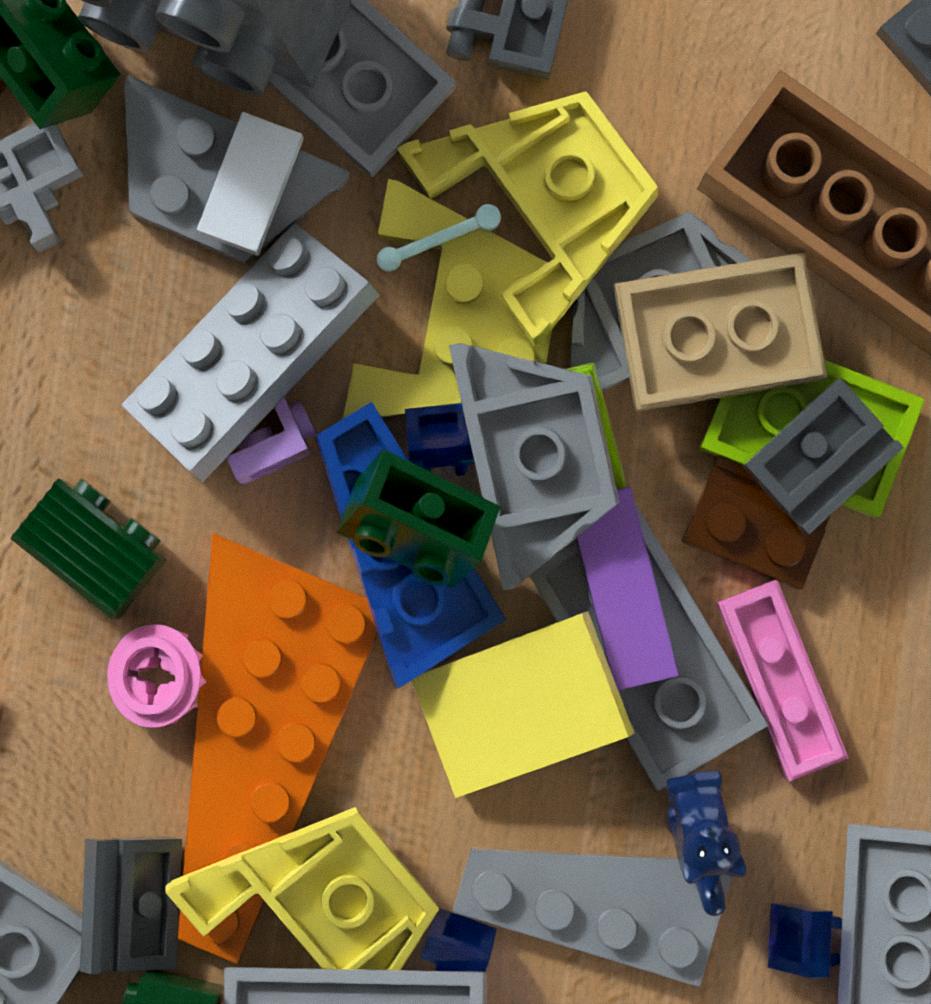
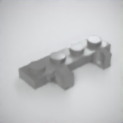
(31, 168)

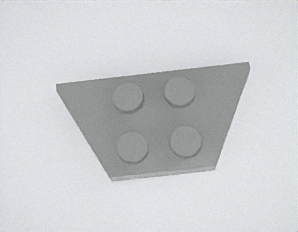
(176, 160)
(664, 250)
(534, 454)

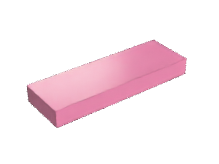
(782, 680)

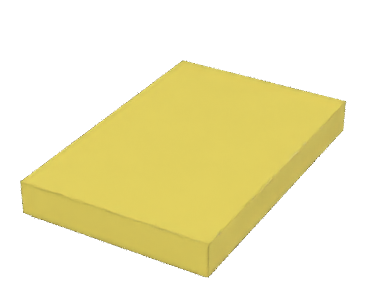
(522, 705)

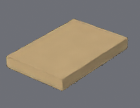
(720, 332)

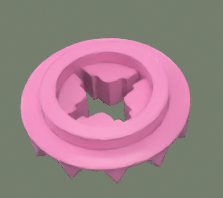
(135, 695)

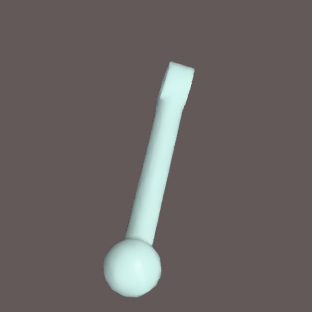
(486, 218)

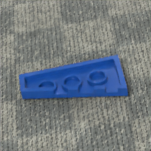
(413, 618)

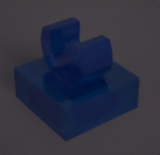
(439, 437)
(802, 940)
(458, 943)

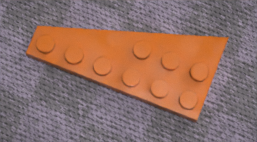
(278, 680)

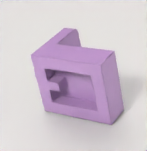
(265, 452)

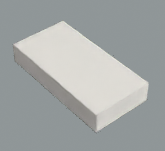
(250, 183)

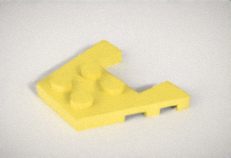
(566, 180)
(463, 308)
(329, 887)

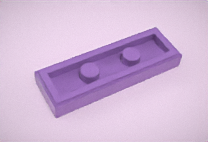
(626, 597)

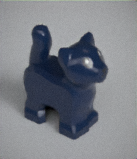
(703, 837)

